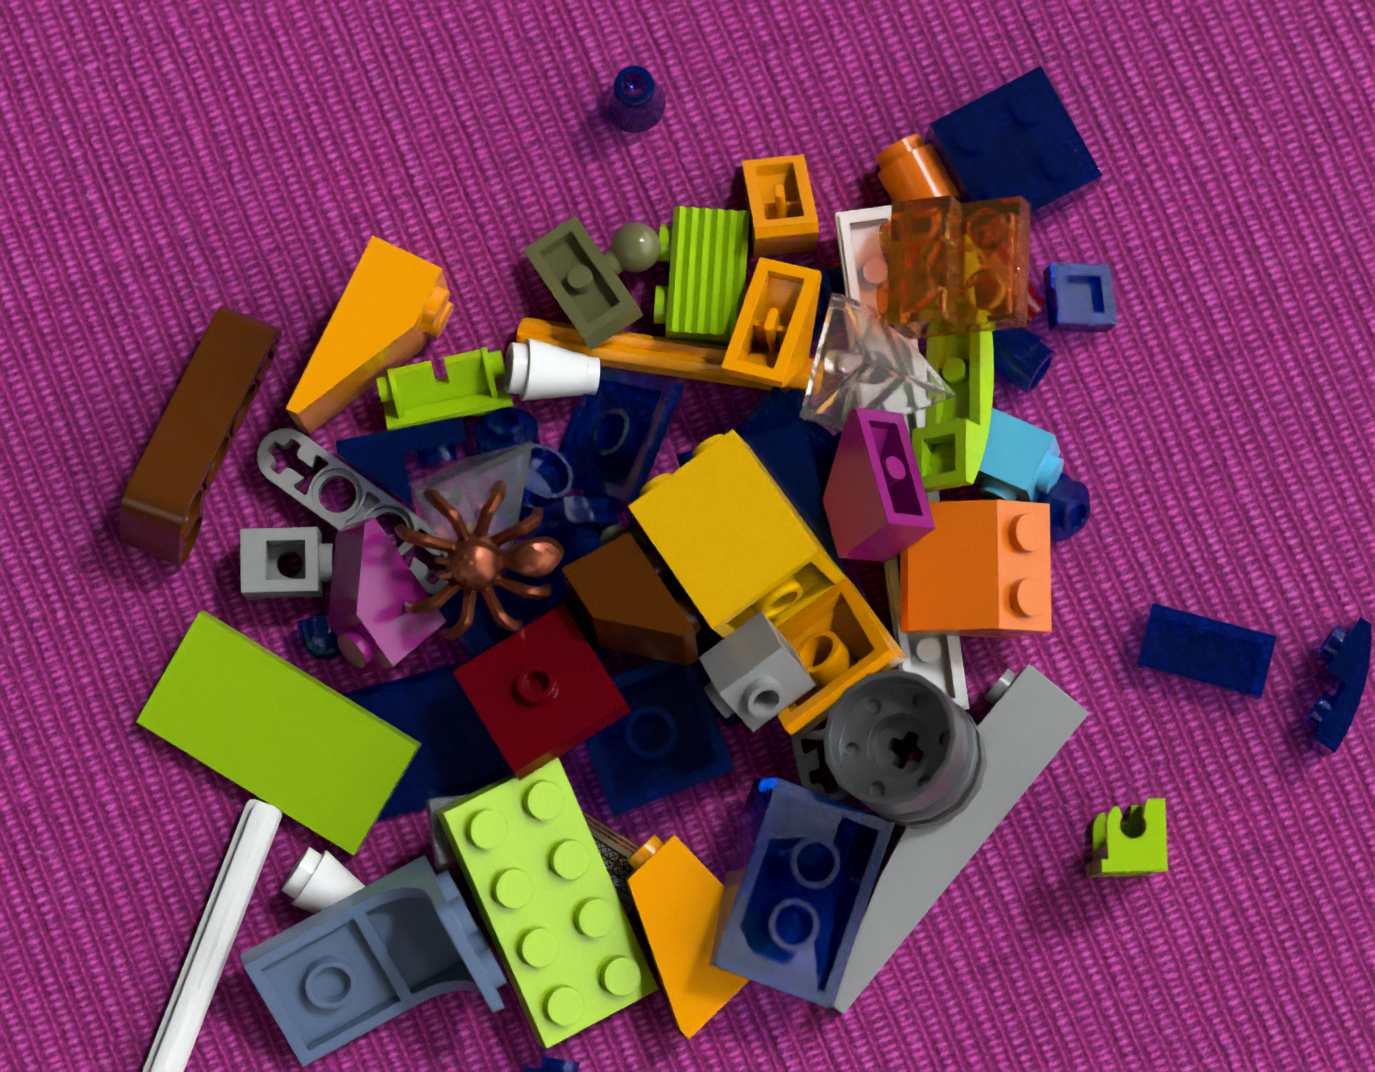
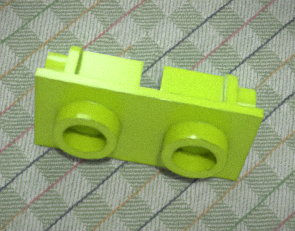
(471, 389)

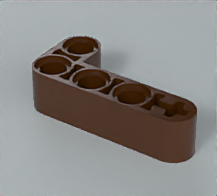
(168, 488)

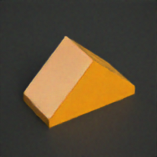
(780, 206)
(774, 324)

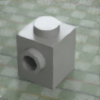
(755, 673)

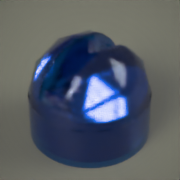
(318, 637)

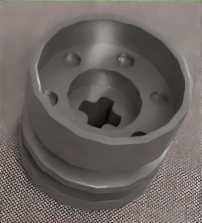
(878, 728)

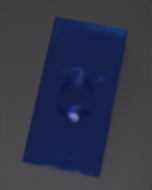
(1205, 651)

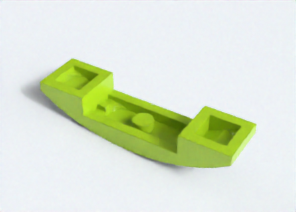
(957, 428)

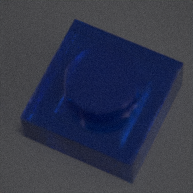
(1079, 297)

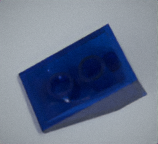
(797, 889)

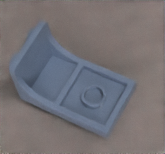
(372, 960)

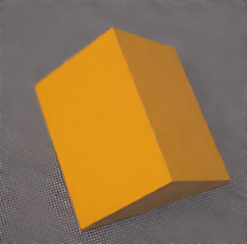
(838, 645)

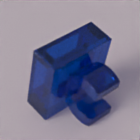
(575, 524)

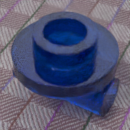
(505, 429)
(1068, 507)

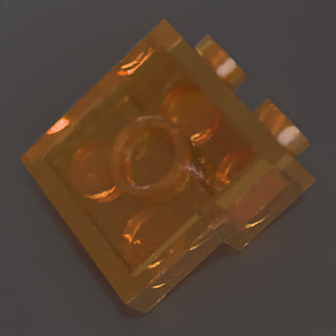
(955, 266)

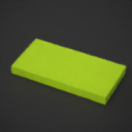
(278, 732)

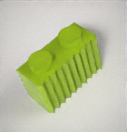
(705, 274)

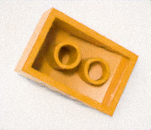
(375, 327)

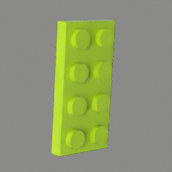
(547, 902)

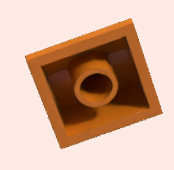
(979, 571)

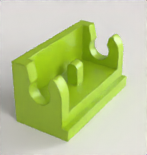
(1130, 846)

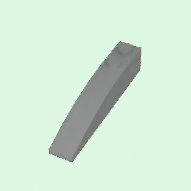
(1021, 736)

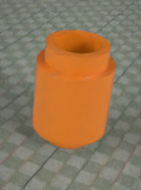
(914, 171)

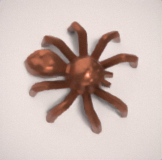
(478, 562)

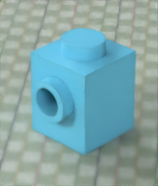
(1018, 460)

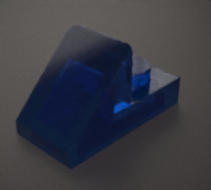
(386, 454)

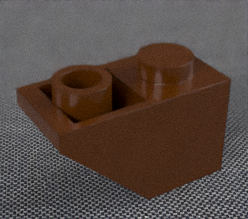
(628, 606)

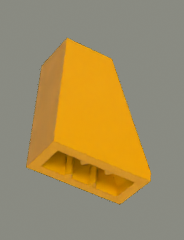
(679, 918)

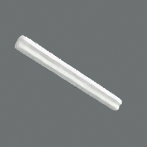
(214, 938)

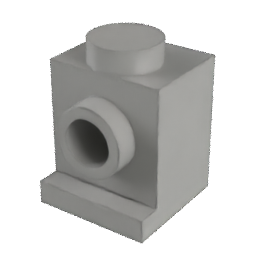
(266, 547)

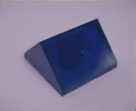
(620, 435)

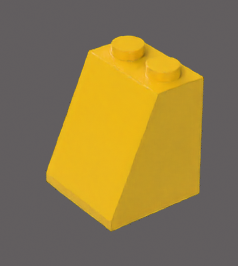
(734, 537)

